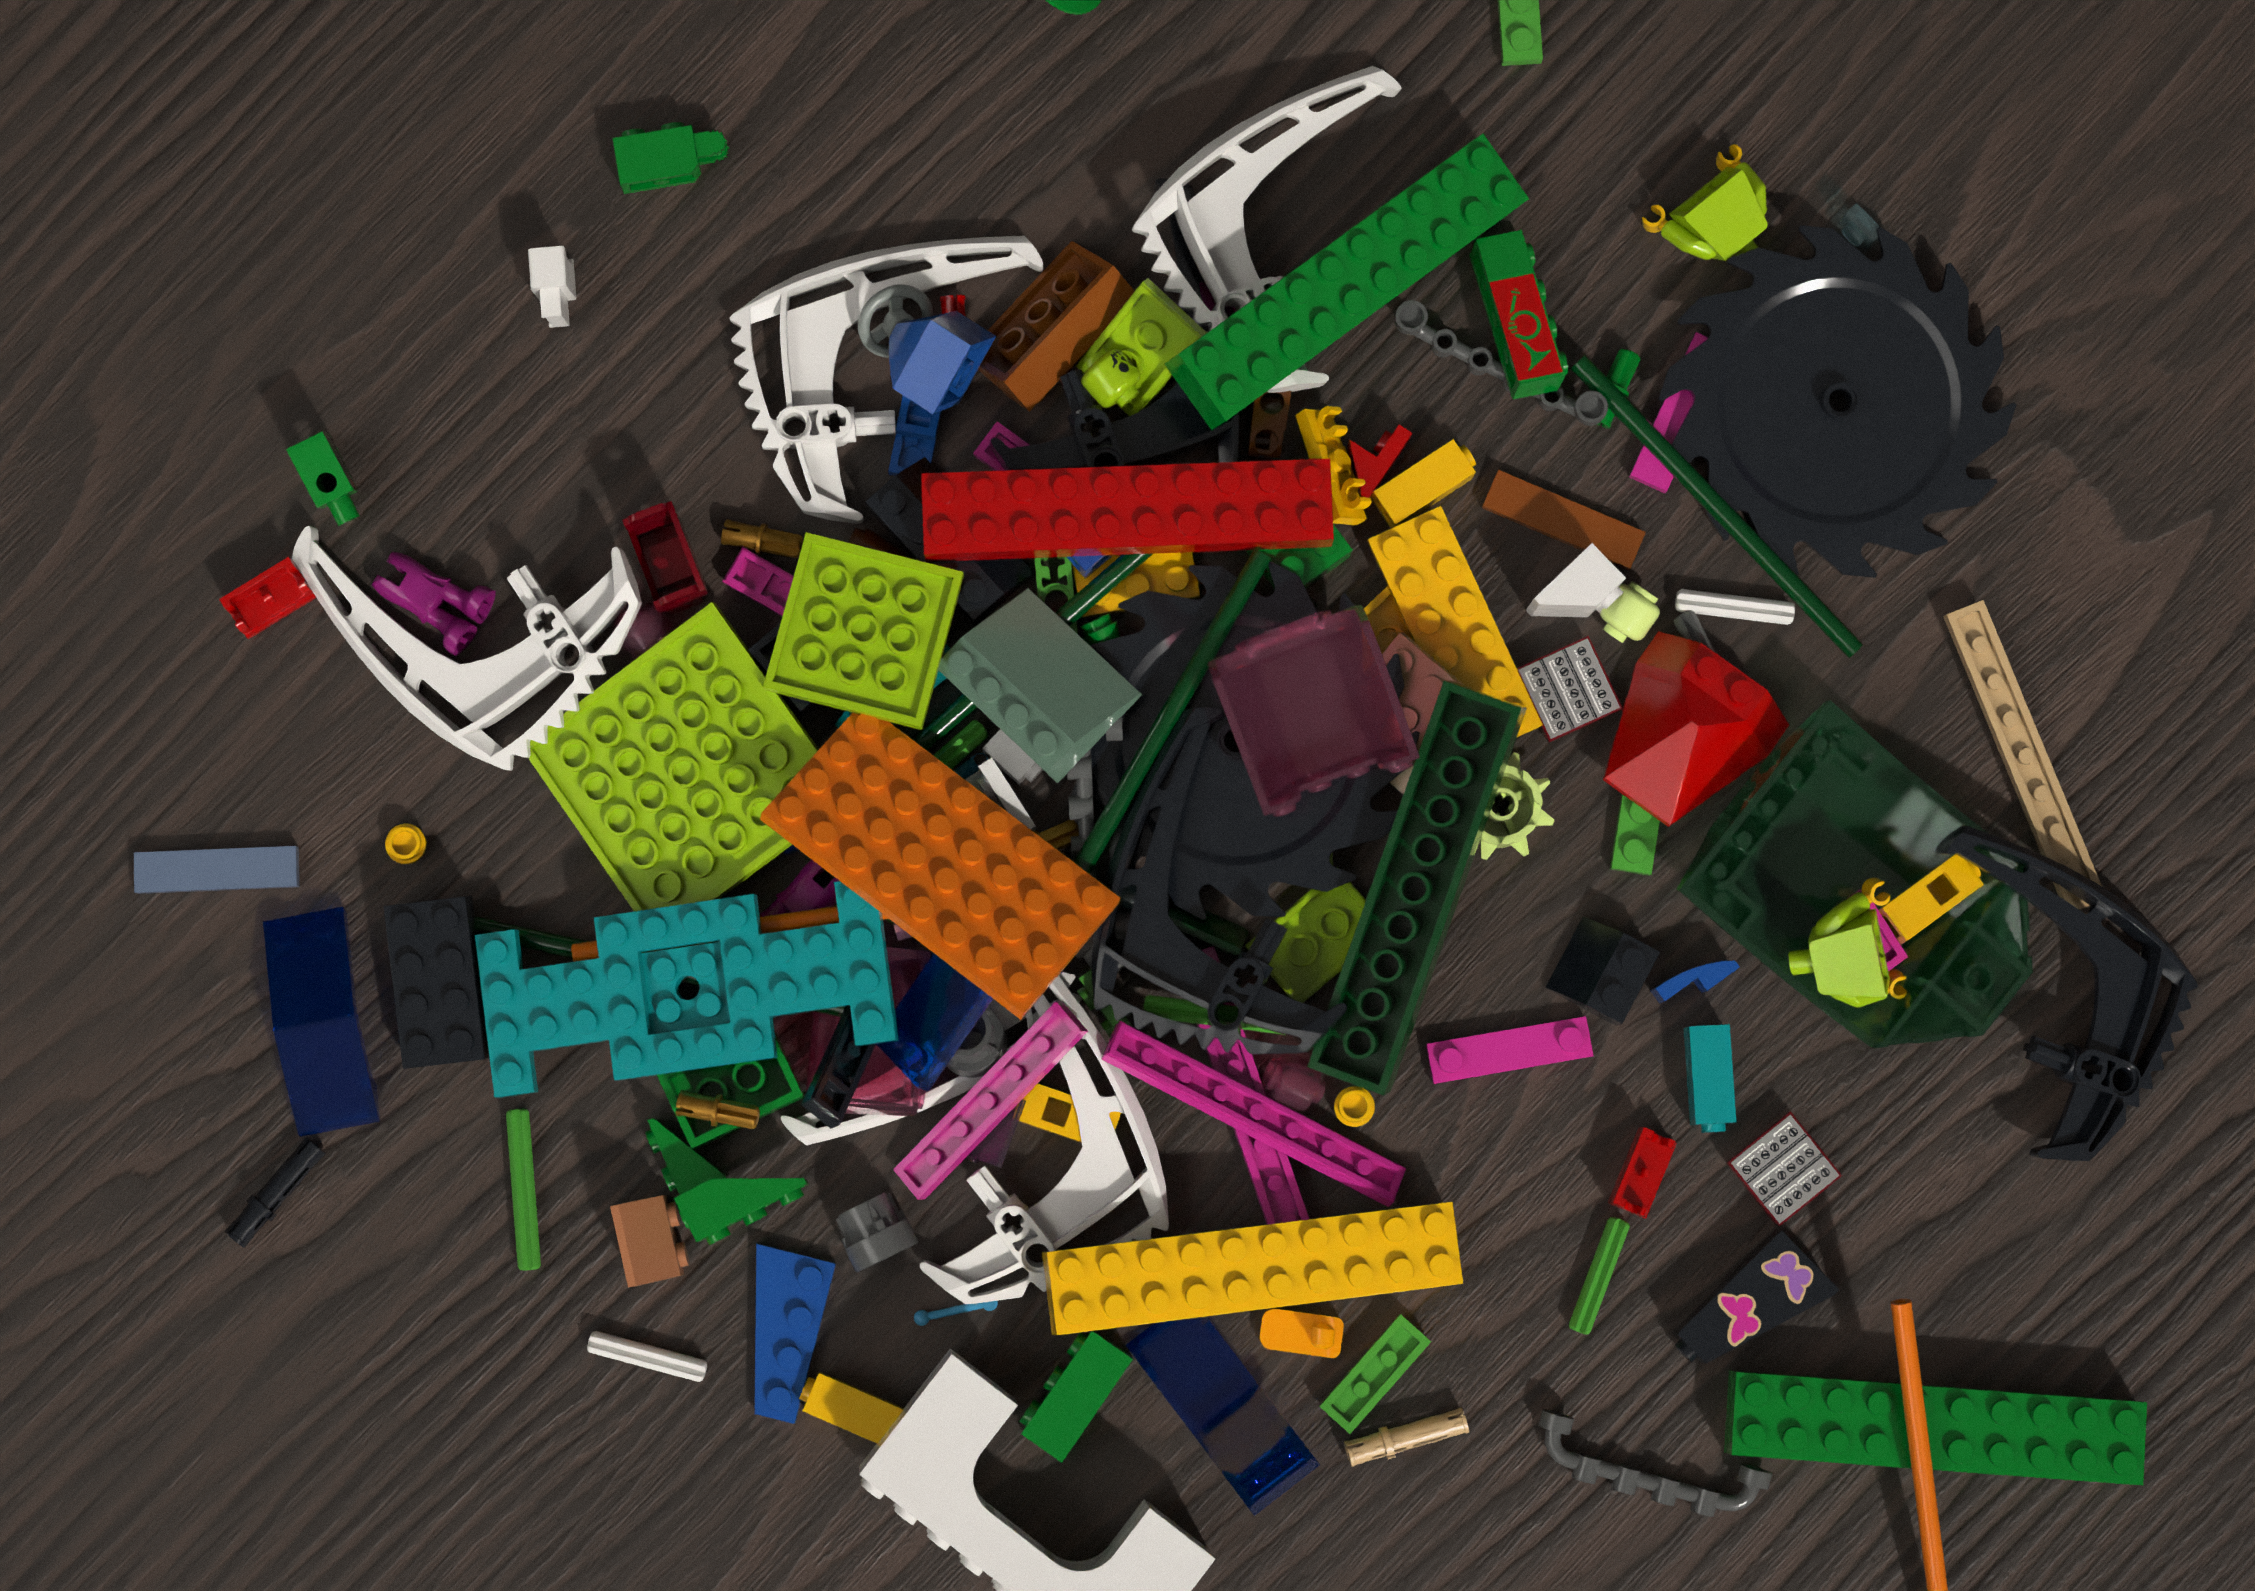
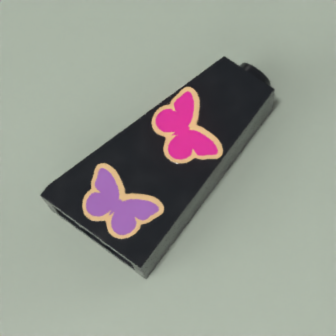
(1754, 1298)

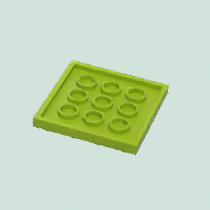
(863, 631)

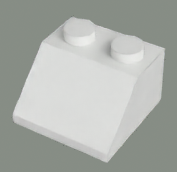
(1580, 588)

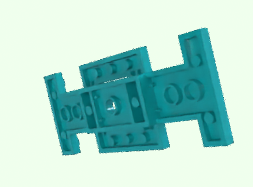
(637, 997)

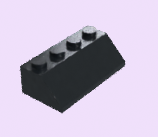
(900, 512)

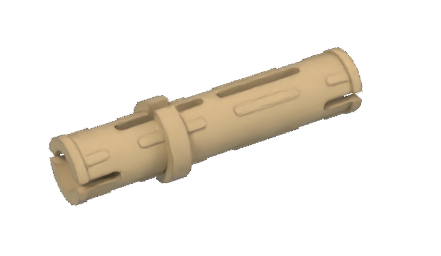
(1398, 1439)

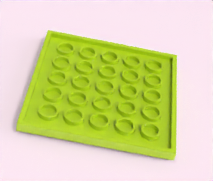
(678, 766)

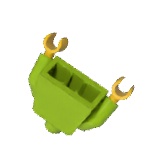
(1720, 216)
(1850, 953)

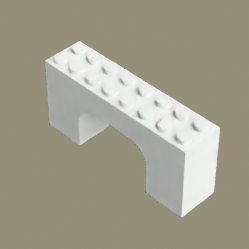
(928, 1472)

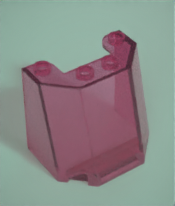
(1312, 706)

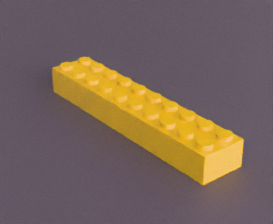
(1252, 1268)

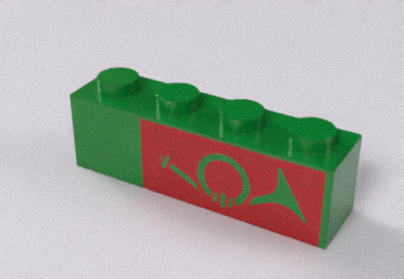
(1518, 314)

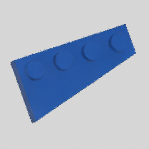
(788, 1321)

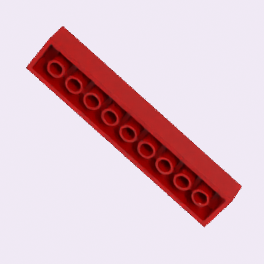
(1127, 510)

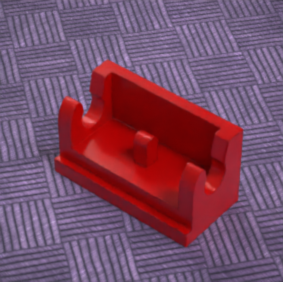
(267, 598)
(1642, 1172)

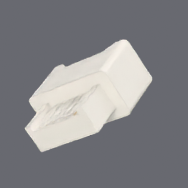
(552, 282)

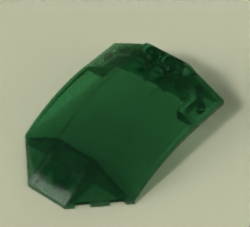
(1811, 833)

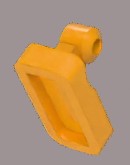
(1301, 1333)

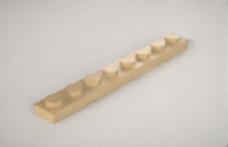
(2019, 743)

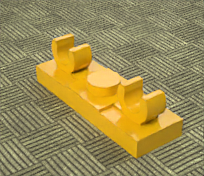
(1324, 442)

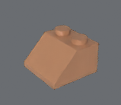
(649, 1240)

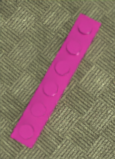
(990, 1100)

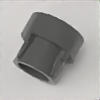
(983, 1057)
(874, 1231)

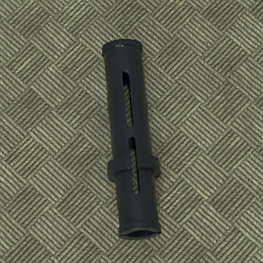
(272, 1195)

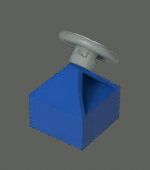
(927, 356)

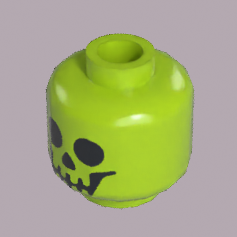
(1110, 378)

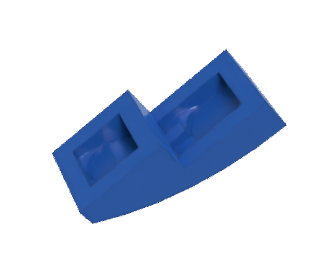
(914, 436)
(1703, 977)

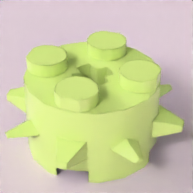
(1521, 816)

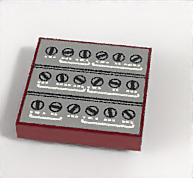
(1569, 689)
(1783, 1169)

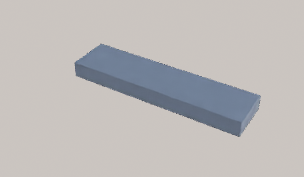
(216, 869)

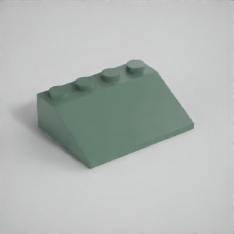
(1039, 682)

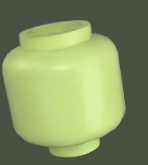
(1631, 613)

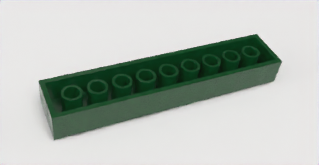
(1418, 885)

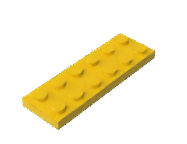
(1448, 609)

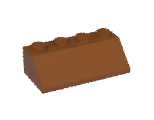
(1053, 324)

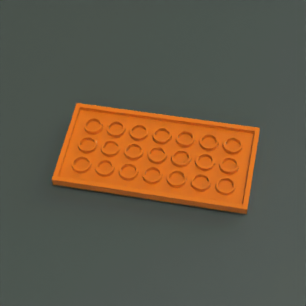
(941, 860)

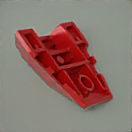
(1688, 728)

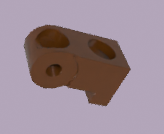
(1269, 424)

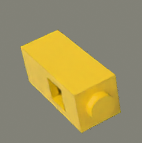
(1424, 483)
(1931, 897)
(1054, 1112)
(849, 1407)

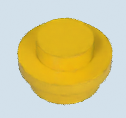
(405, 843)
(1354, 1106)

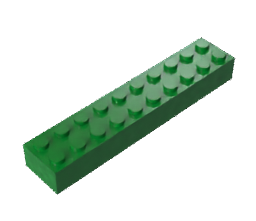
(1346, 282)
(1966, 1428)

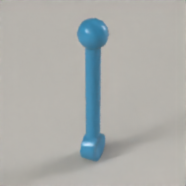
(922, 1317)

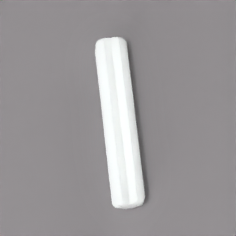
(1735, 606)
(647, 1356)

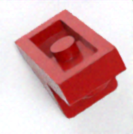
(1374, 468)

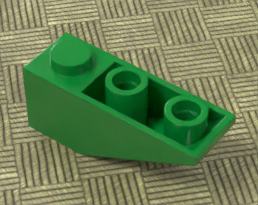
(684, 1165)
(723, 1202)

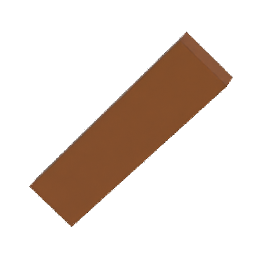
(1562, 519)

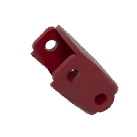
(666, 558)

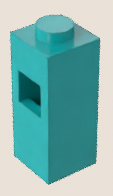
(1710, 1077)

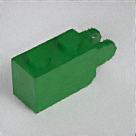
(665, 156)

